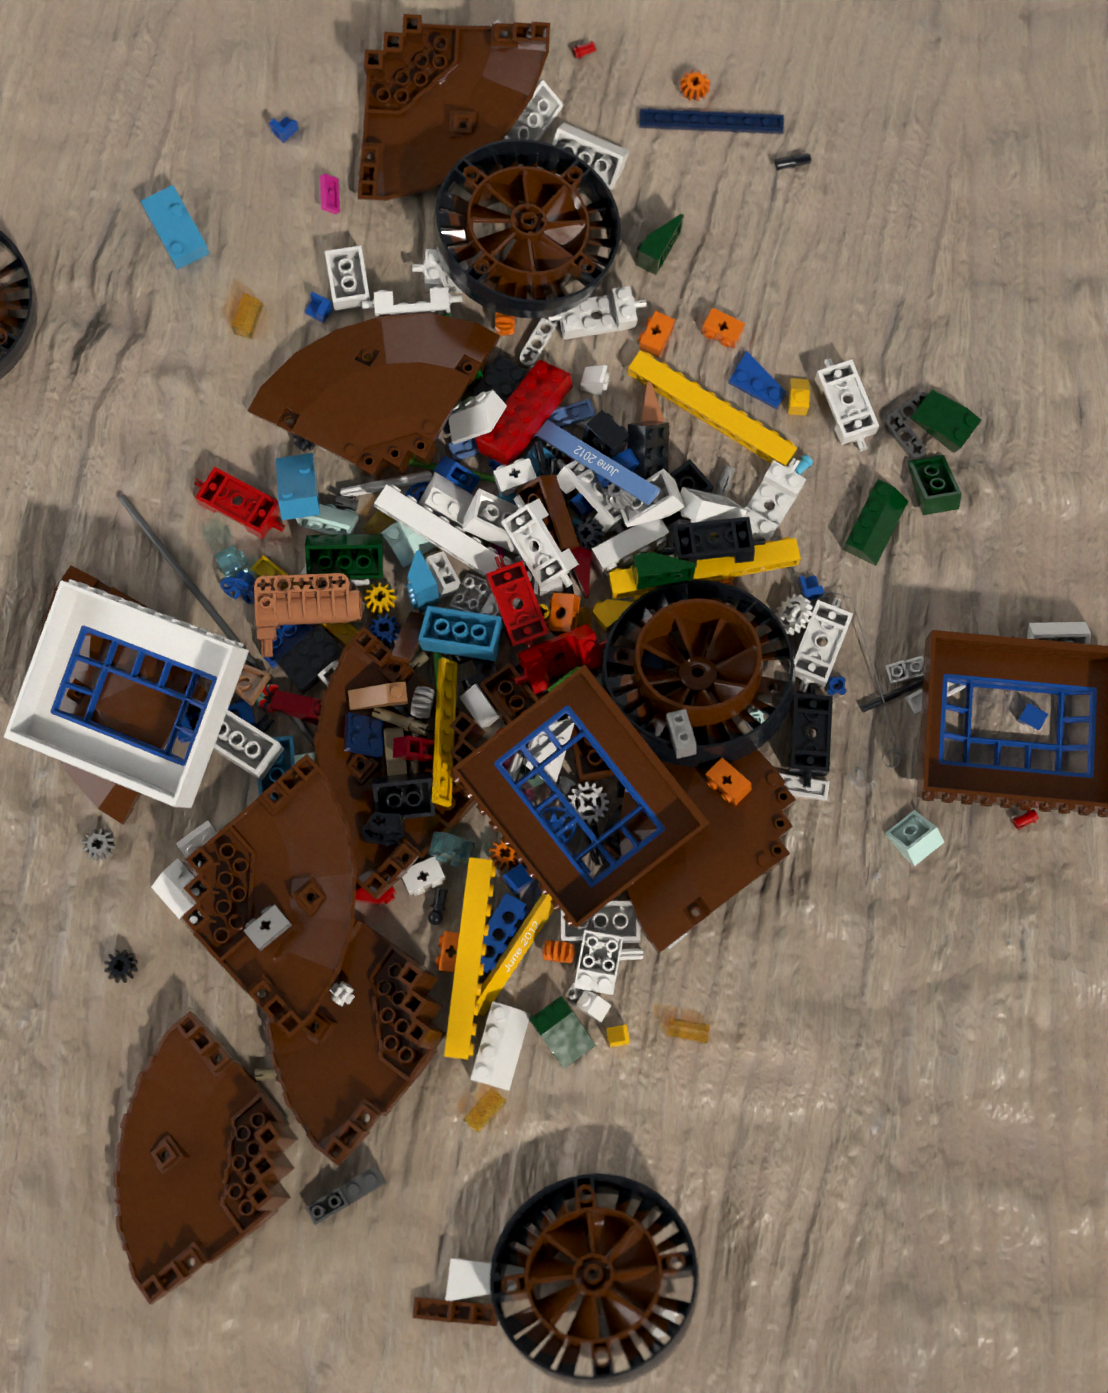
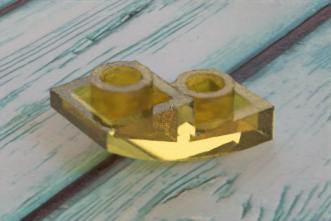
(378, 523)
(484, 1110)

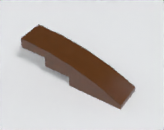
(408, 638)
(454, 1311)

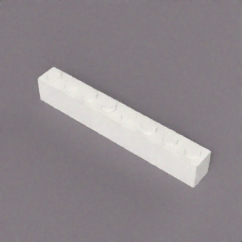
(438, 530)

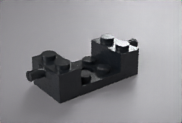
(734, 536)
(810, 755)

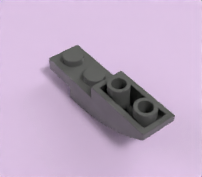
(345, 1195)

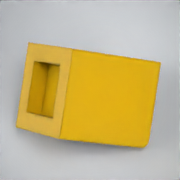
(618, 1036)

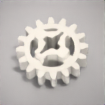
(794, 613)
(581, 797)

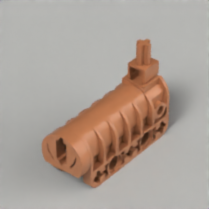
(303, 605)

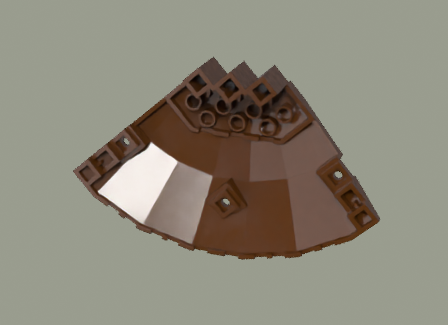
(432, 83)
(379, 404)
(362, 665)
(122, 704)
(272, 858)
(718, 859)
(363, 1050)
(220, 1166)

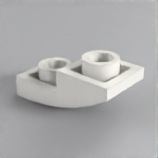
(905, 670)

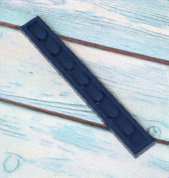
(711, 121)

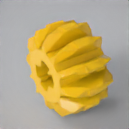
(373, 596)

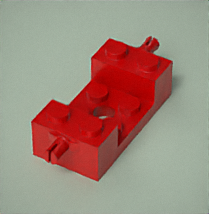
(256, 512)
(512, 582)
(577, 649)

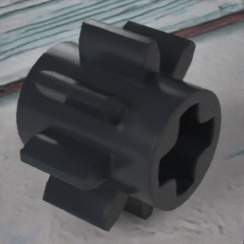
(303, 444)

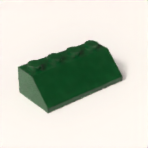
(876, 523)
(350, 554)

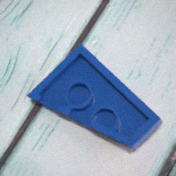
(757, 382)
(287, 638)

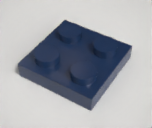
(363, 735)

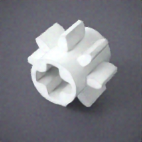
(342, 993)

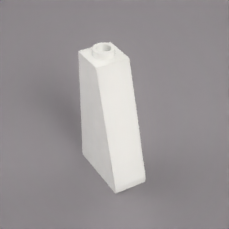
(472, 1278)

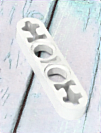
(537, 335)

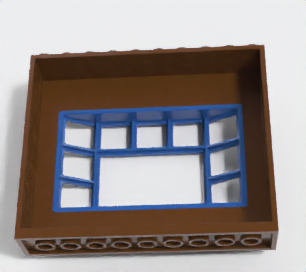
(1023, 667)
(532, 836)

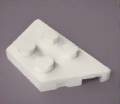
(542, 747)

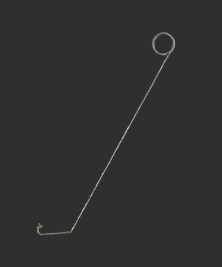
(898, 753)

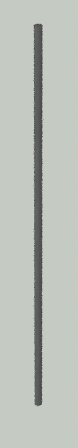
(200, 597)

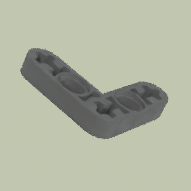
(902, 420)

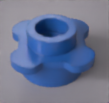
(840, 681)

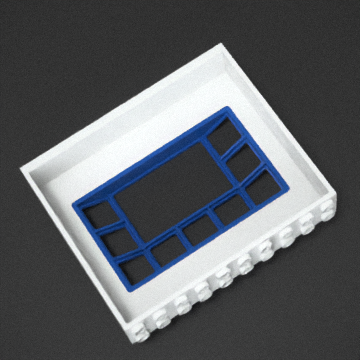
(99, 749)

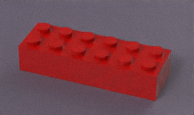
(525, 412)

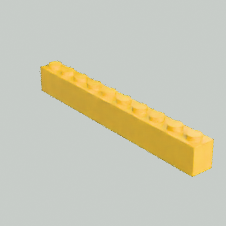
(711, 410)
(766, 558)
(468, 959)

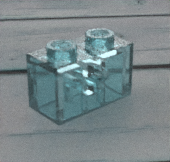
(231, 561)
(451, 849)

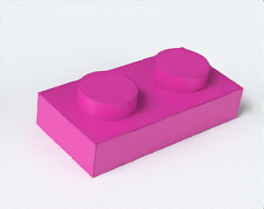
(329, 194)

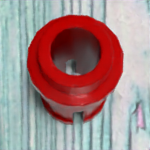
(583, 50)
(1025, 819)

